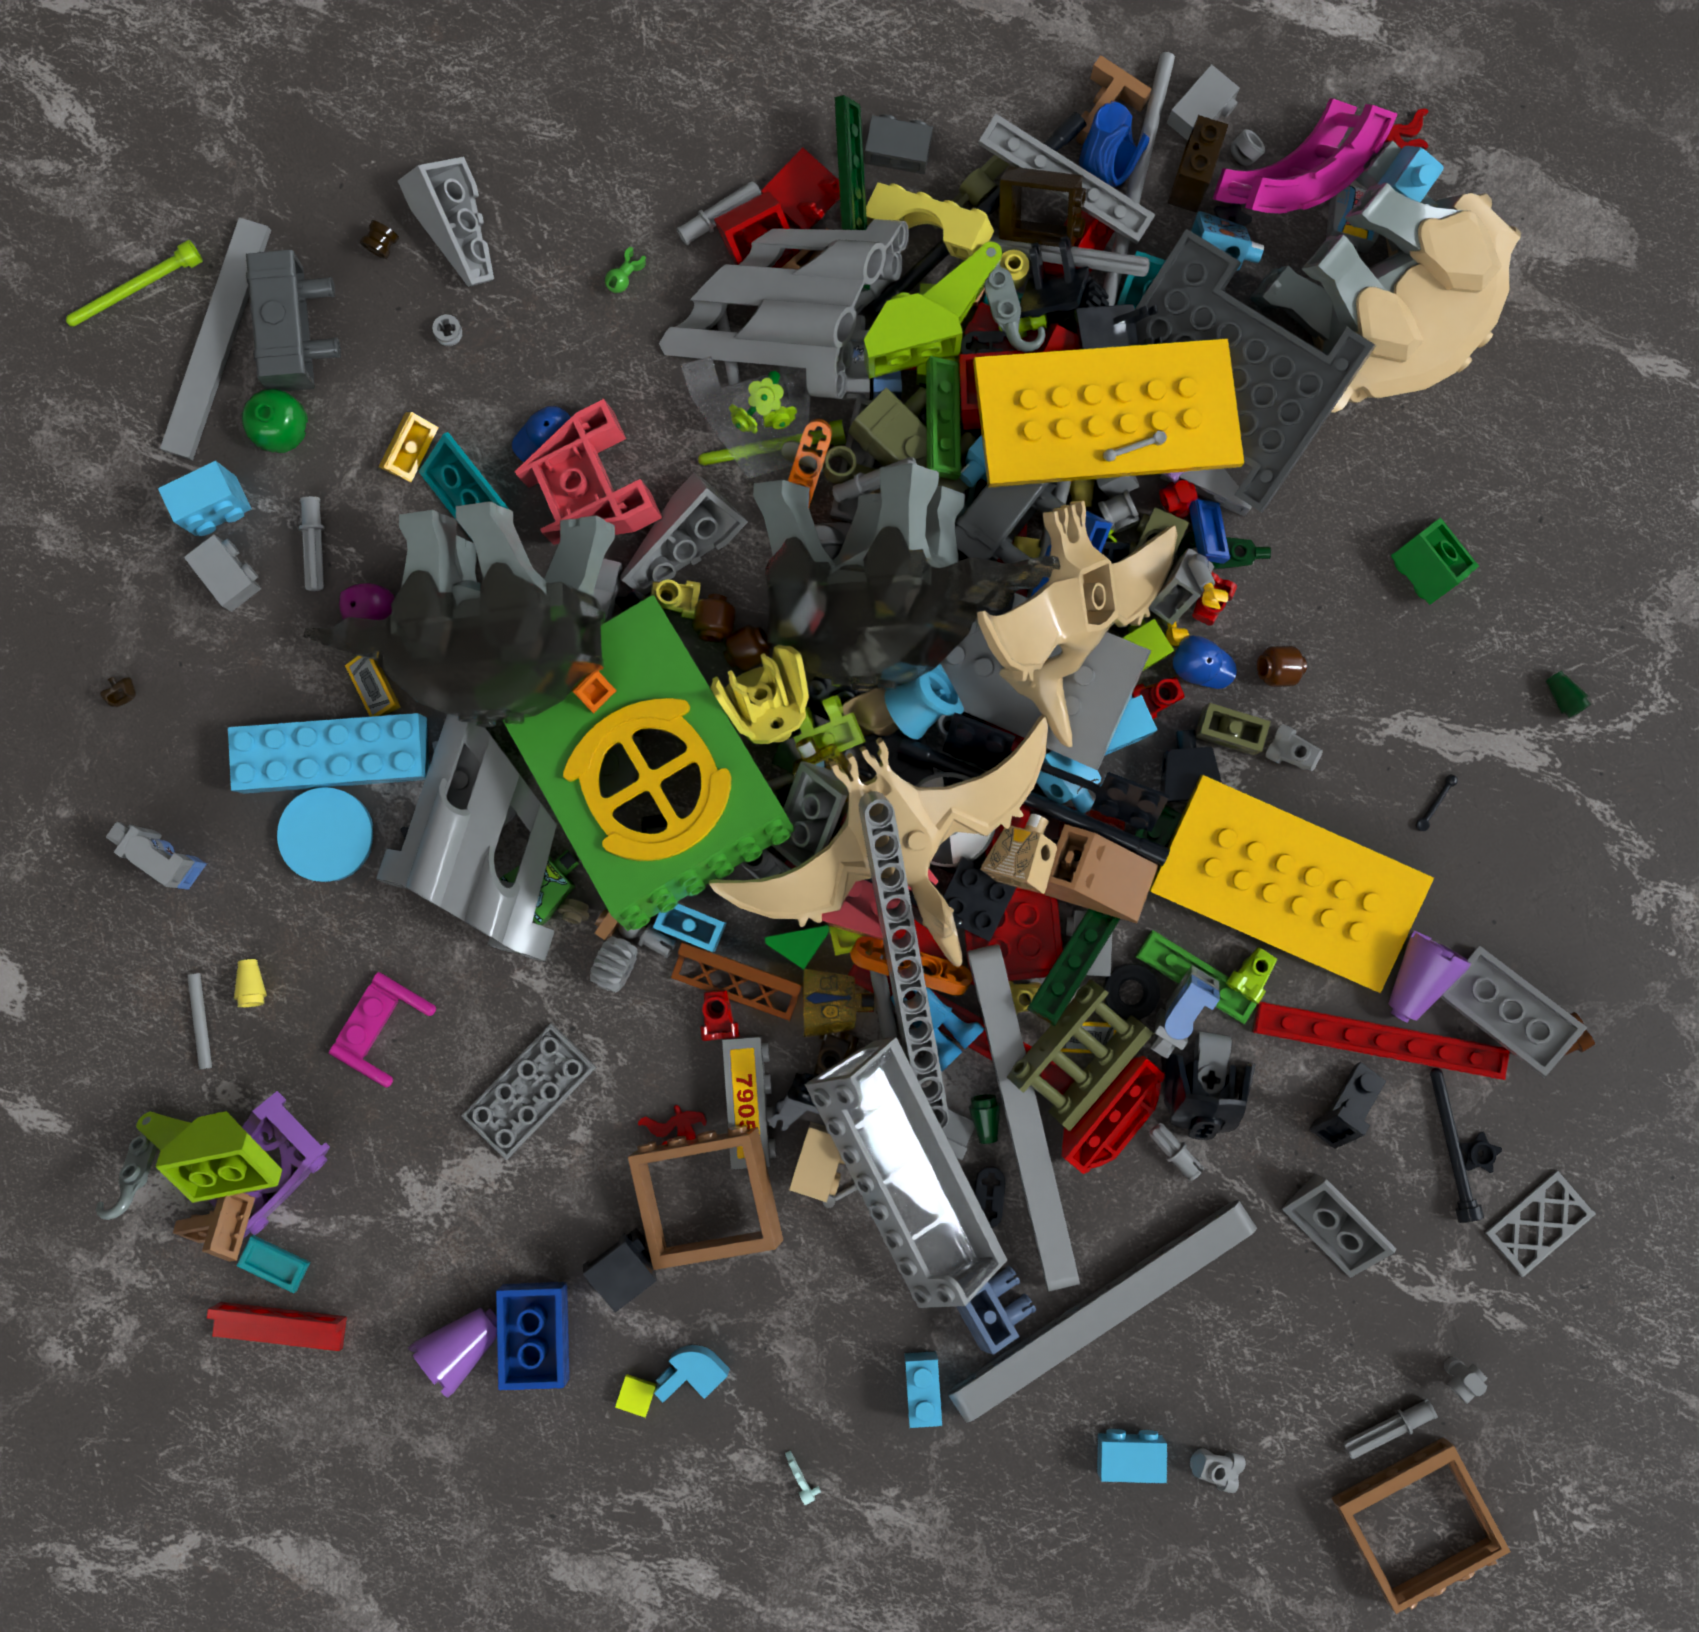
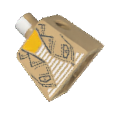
(1022, 856)

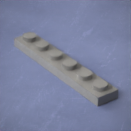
(1101, 199)

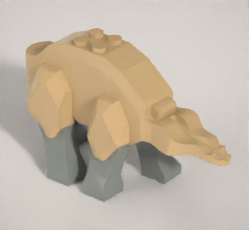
(1417, 306)

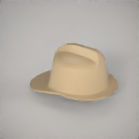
(871, 713)

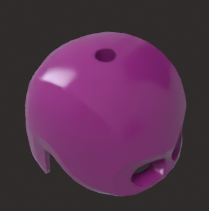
(371, 602)

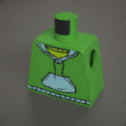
(554, 887)

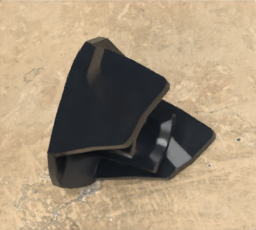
(1196, 1109)

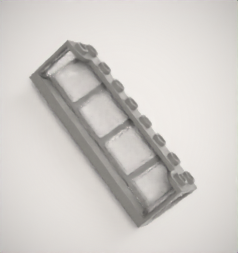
(907, 1174)

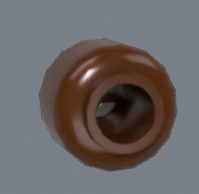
(714, 618)
(746, 647)
(1281, 666)

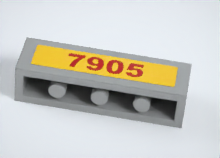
(746, 1092)

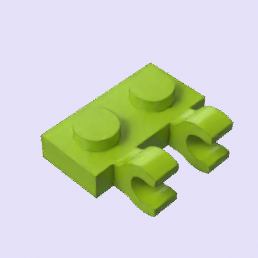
(841, 731)

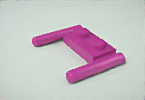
(368, 1022)

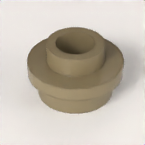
(574, 911)

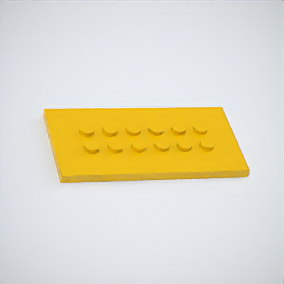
(1060, 410)
(1291, 883)

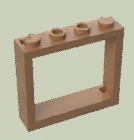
(765, 1240)
(1397, 1476)

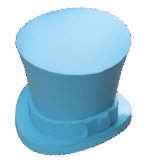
(922, 702)

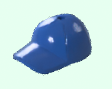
(534, 432)
(1192, 664)

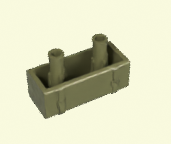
(894, 432)

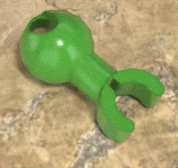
(618, 277)

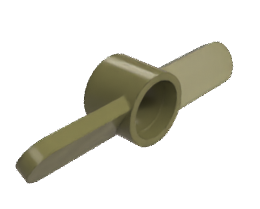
(980, 183)
(790, 449)

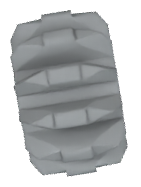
(613, 964)

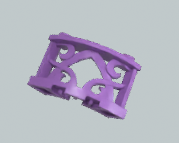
(279, 1123)

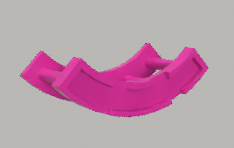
(1316, 167)

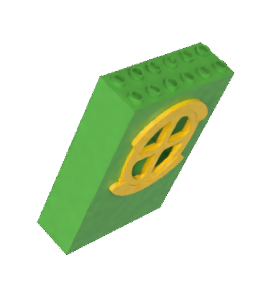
(666, 692)

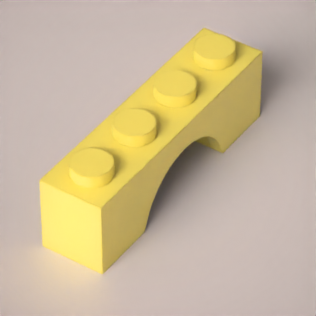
(962, 228)

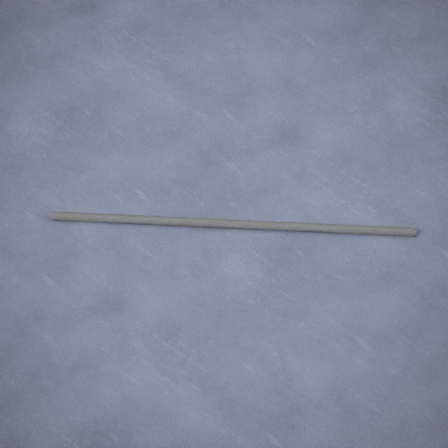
(1134, 192)

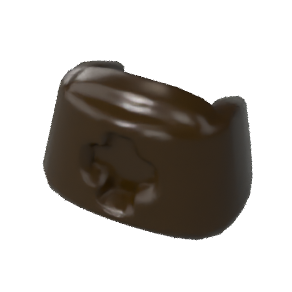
(119, 693)

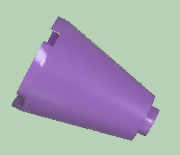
(1424, 976)
(455, 1348)

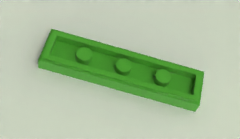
(943, 417)
(1174, 963)

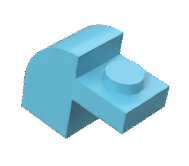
(697, 1366)

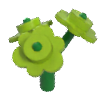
(763, 399)

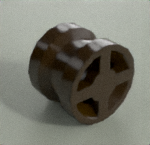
(379, 239)

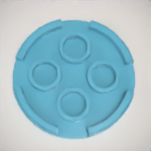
(325, 834)

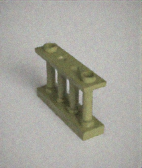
(1100, 1072)

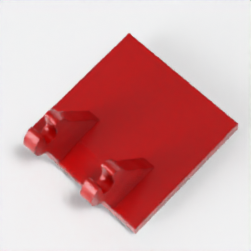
(804, 189)

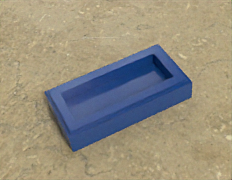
(1209, 530)

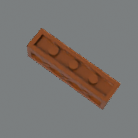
(739, 969)

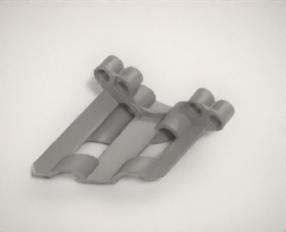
(802, 312)
(453, 849)

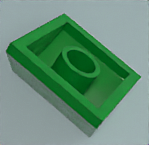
(799, 945)

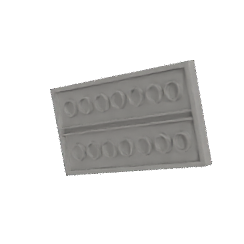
(1093, 694)

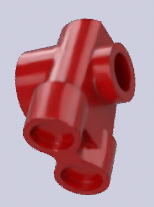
(1178, 497)
(1209, 615)
(1152, 698)
(718, 1023)

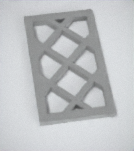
(1513, 1217)

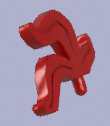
(1409, 130)
(682, 1120)

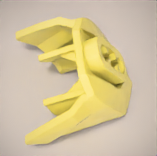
(766, 696)

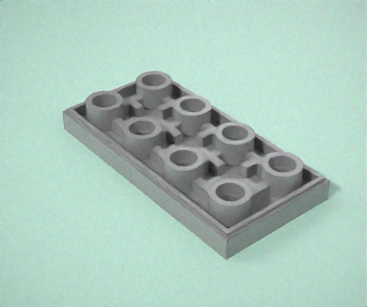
(529, 1091)

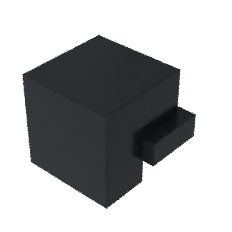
(621, 1271)

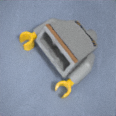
(1182, 587)

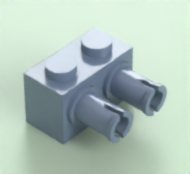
(988, 1320)

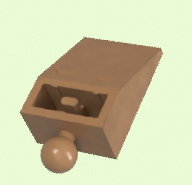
(1103, 879)

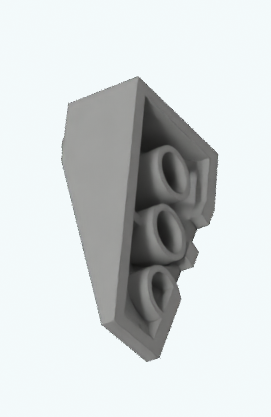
(445, 205)
(690, 526)

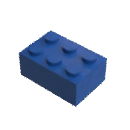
(532, 1336)

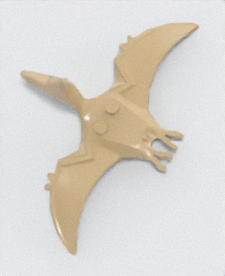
(1073, 611)
(923, 822)

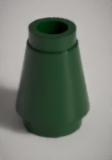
(1567, 694)
(985, 1116)

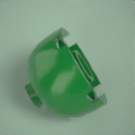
(274, 420)

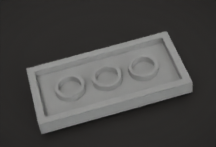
(1514, 1012)

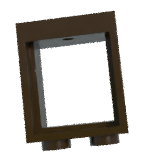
(1197, 163)
(1010, 222)

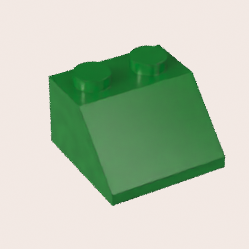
(1434, 561)

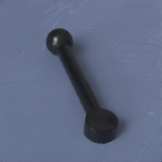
(1423, 824)

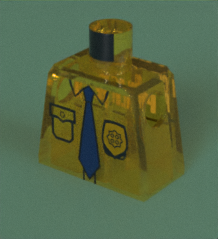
(831, 1002)

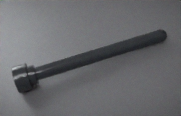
(1468, 1208)

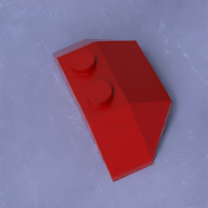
(1114, 1116)

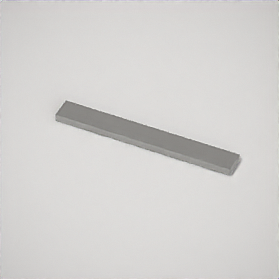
(214, 342)

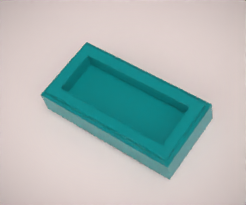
(273, 1264)

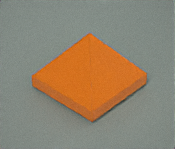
(594, 690)

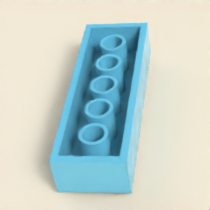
(328, 753)

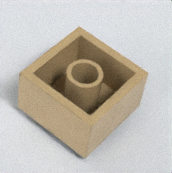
(817, 1165)

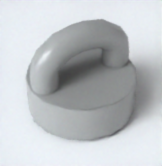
(1250, 145)

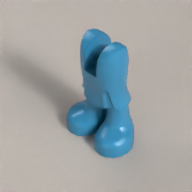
(963, 1032)

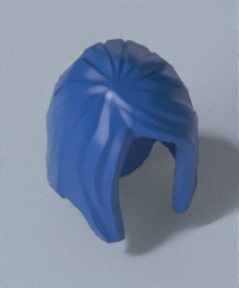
(1109, 145)

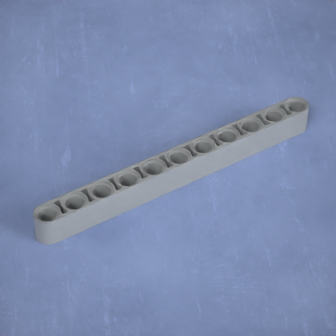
(902, 949)
(1023, 1119)
(1102, 1311)

